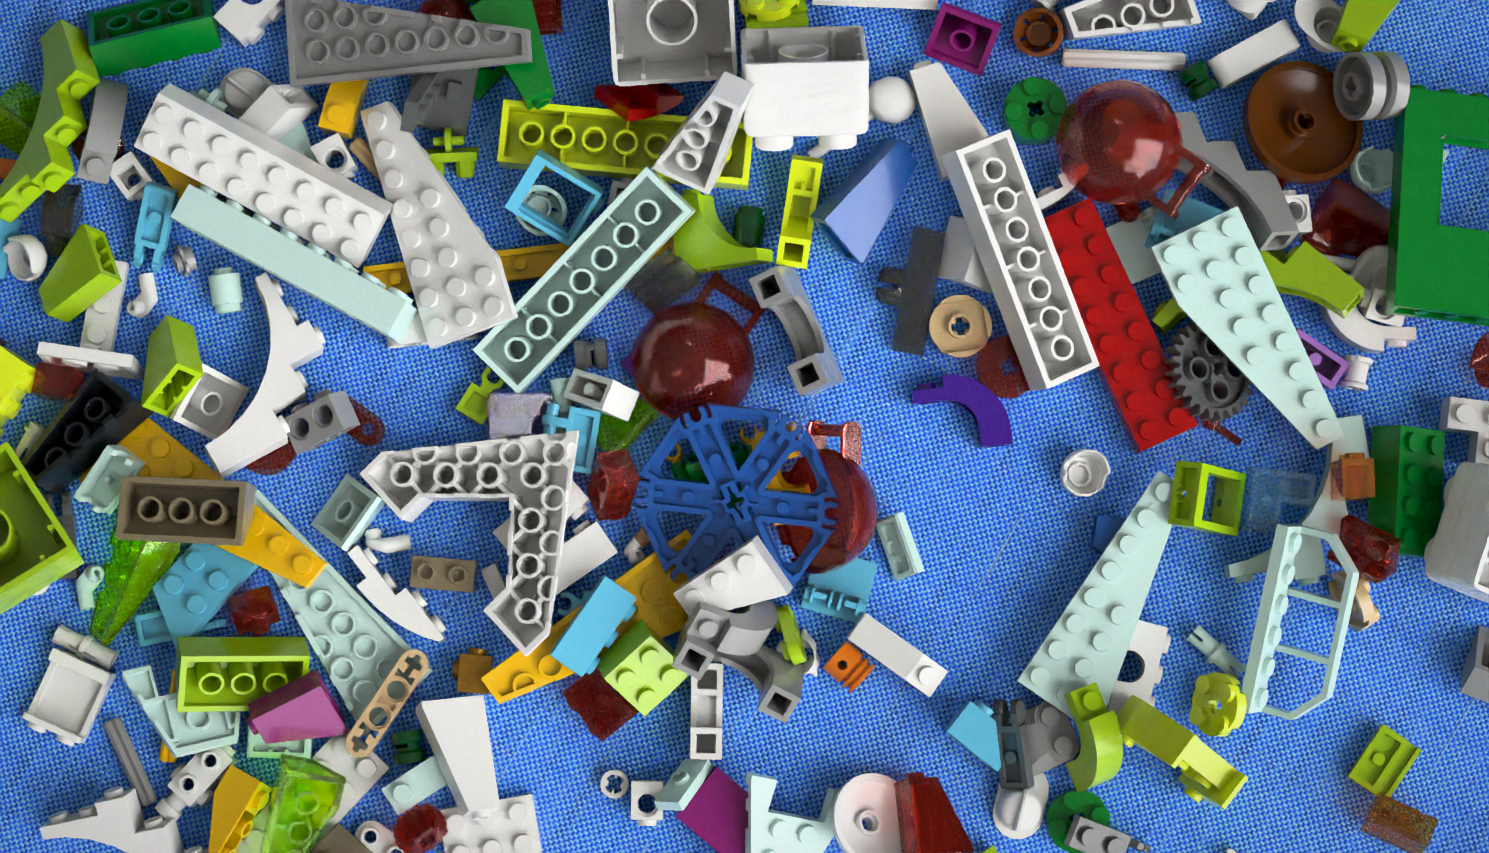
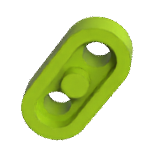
(793, 646)

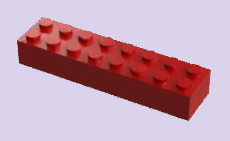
(1118, 329)

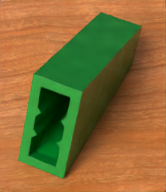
(529, 79)

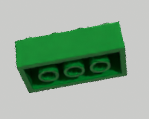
(1407, 484)

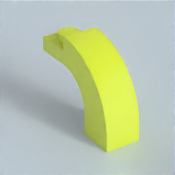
(799, 205)

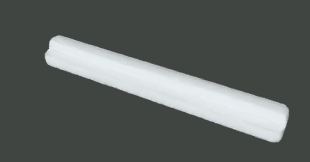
(1123, 59)

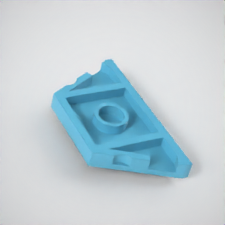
(199, 587)

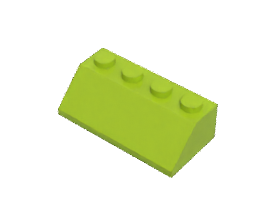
(234, 671)

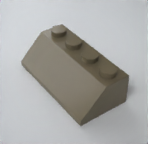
(185, 510)

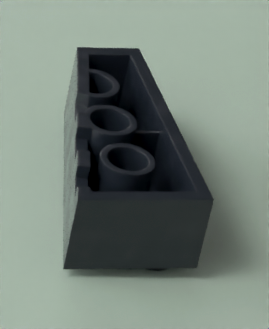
(93, 418)

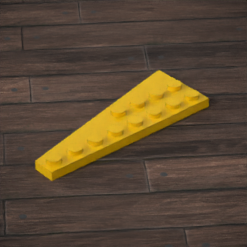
(266, 541)
(654, 604)

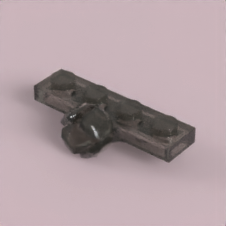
(913, 290)

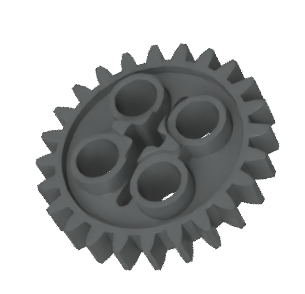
(1205, 377)

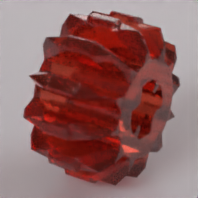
(420, 829)

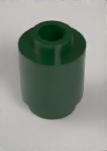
(749, 226)

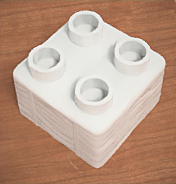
(671, 40)
(805, 85)
(1460, 547)

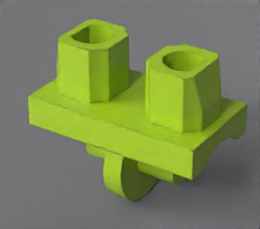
(463, 156)

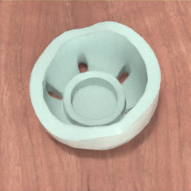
(544, 205)

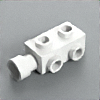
(204, 780)

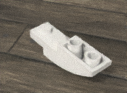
(403, 608)

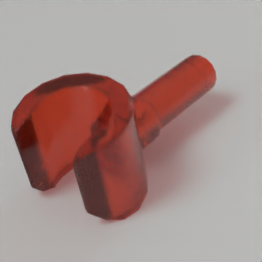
(1216, 427)

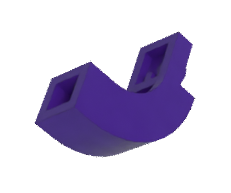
(983, 405)

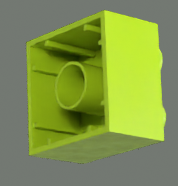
(31, 538)

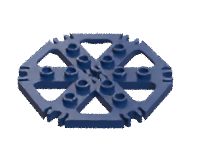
(723, 471)

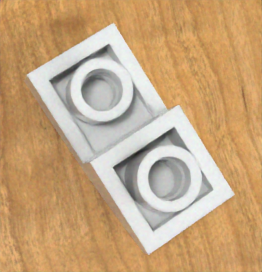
(1049, 196)

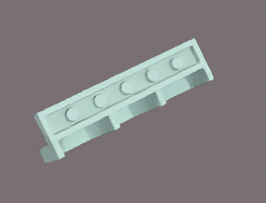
(1274, 605)

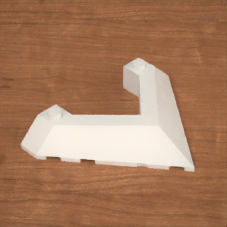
(525, 471)

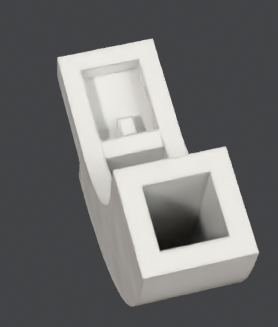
(1365, 335)

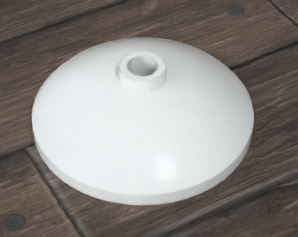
(869, 799)

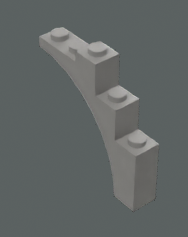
(1253, 191)

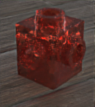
(254, 611)

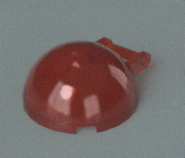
(1124, 145)
(696, 354)
(857, 499)

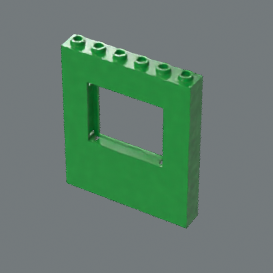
(1433, 266)

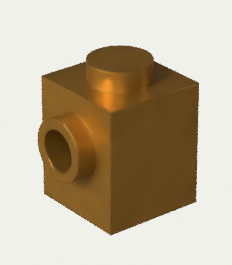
(470, 669)

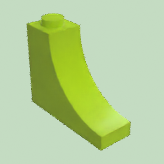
(707, 244)

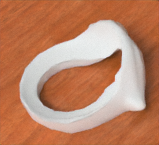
(812, 665)

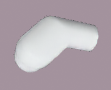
(146, 299)
(386, 545)

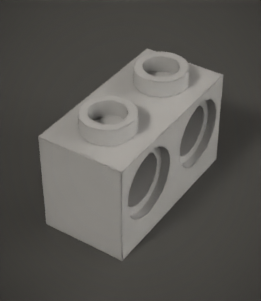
(321, 424)

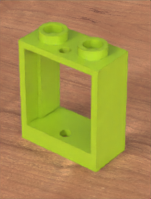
(1188, 510)

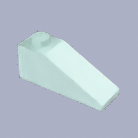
(415, 785)

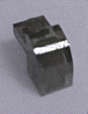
(61, 217)

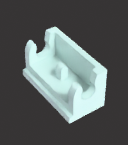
(103, 481)

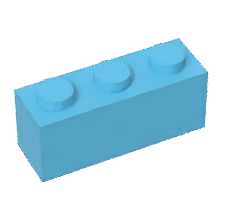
(594, 627)

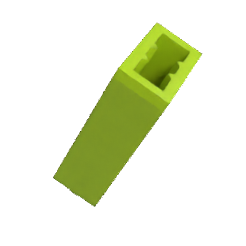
(1360, 22)

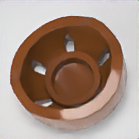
(1039, 33)

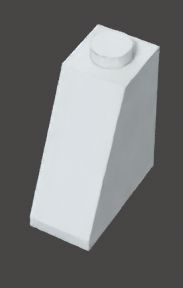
(279, 110)

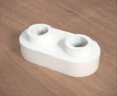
(384, 842)

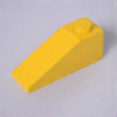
(343, 108)

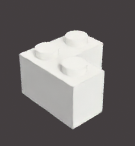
(1470, 418)

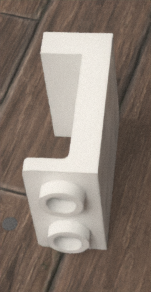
(69, 697)

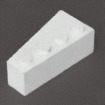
(1121, 17)
(704, 139)

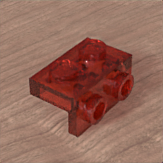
(599, 704)

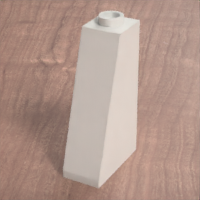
(944, 112)
(463, 750)

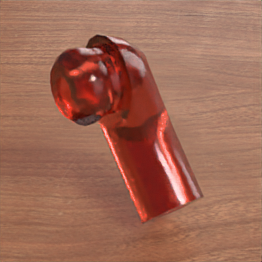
(1127, 213)

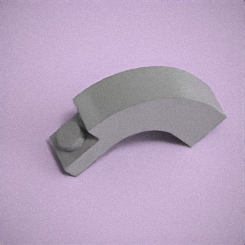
(103, 130)
(735, 632)

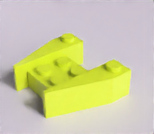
(1203, 770)

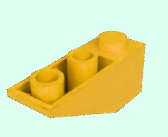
(234, 809)

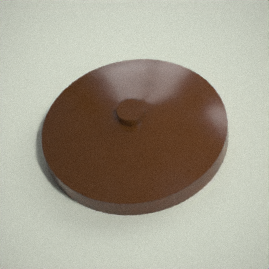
(1297, 125)

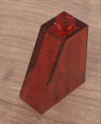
(928, 818)

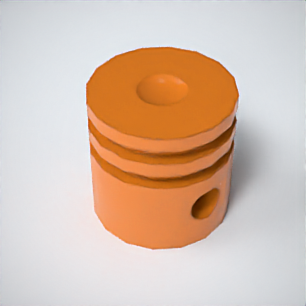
(854, 671)

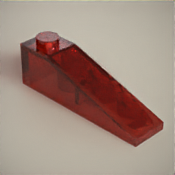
(1347, 221)

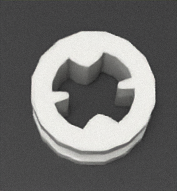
(624, 785)

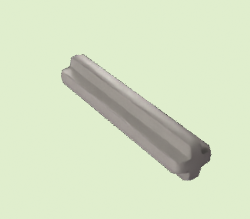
(130, 761)

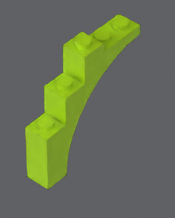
(58, 122)
(1303, 275)

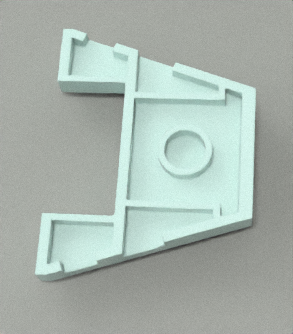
(181, 731)
(781, 831)

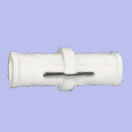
(85, 647)

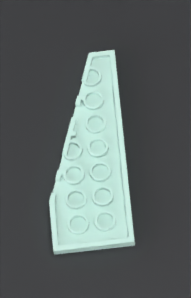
(1233, 300)

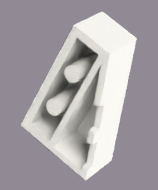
(736, 580)

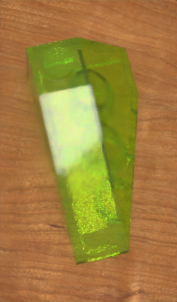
(129, 580)

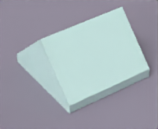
(348, 513)

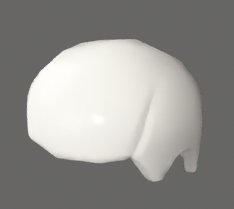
(891, 99)
(26, 257)
(1084, 472)

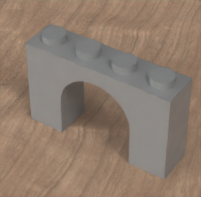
(785, 295)
(776, 679)

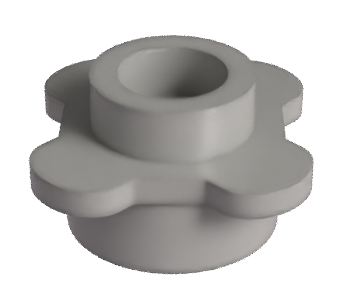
(184, 260)

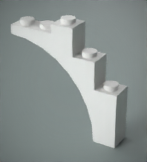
(259, 429)
(120, 823)

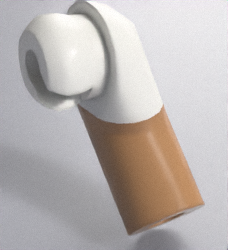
(636, 545)

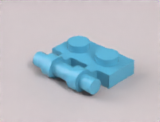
(578, 419)

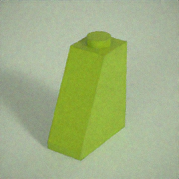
(79, 275)
(171, 366)

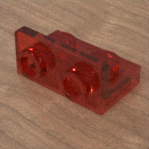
(1370, 549)

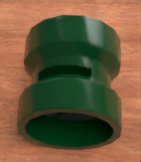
(1197, 81)
(407, 747)

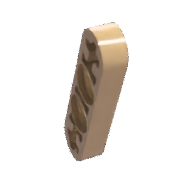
(390, 705)

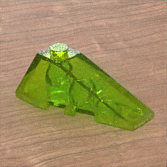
(300, 804)

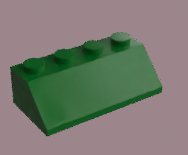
(150, 33)

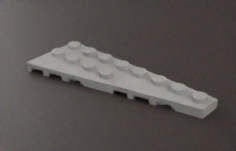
(363, 42)

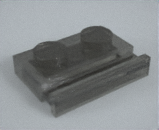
(663, 281)

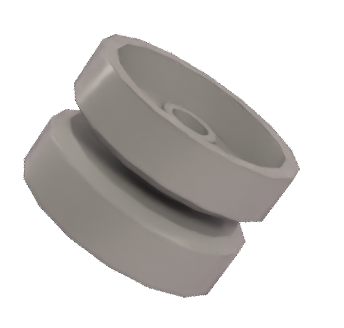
(1371, 85)

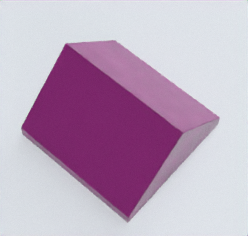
(962, 38)

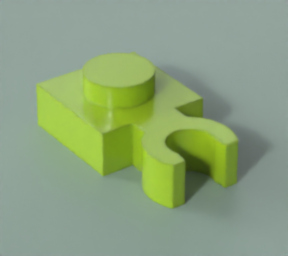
(475, 400)

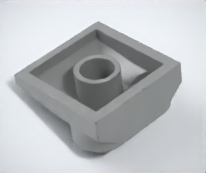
(1050, 737)

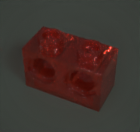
(612, 485)

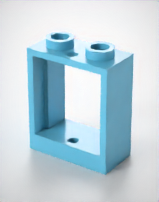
(517, 206)

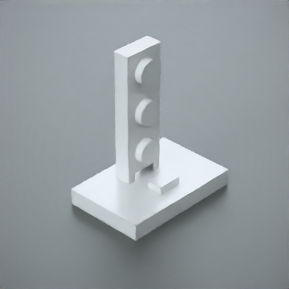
(98, 339)

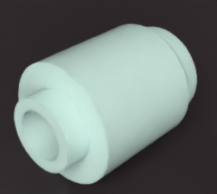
(225, 290)

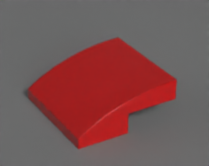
(638, 101)

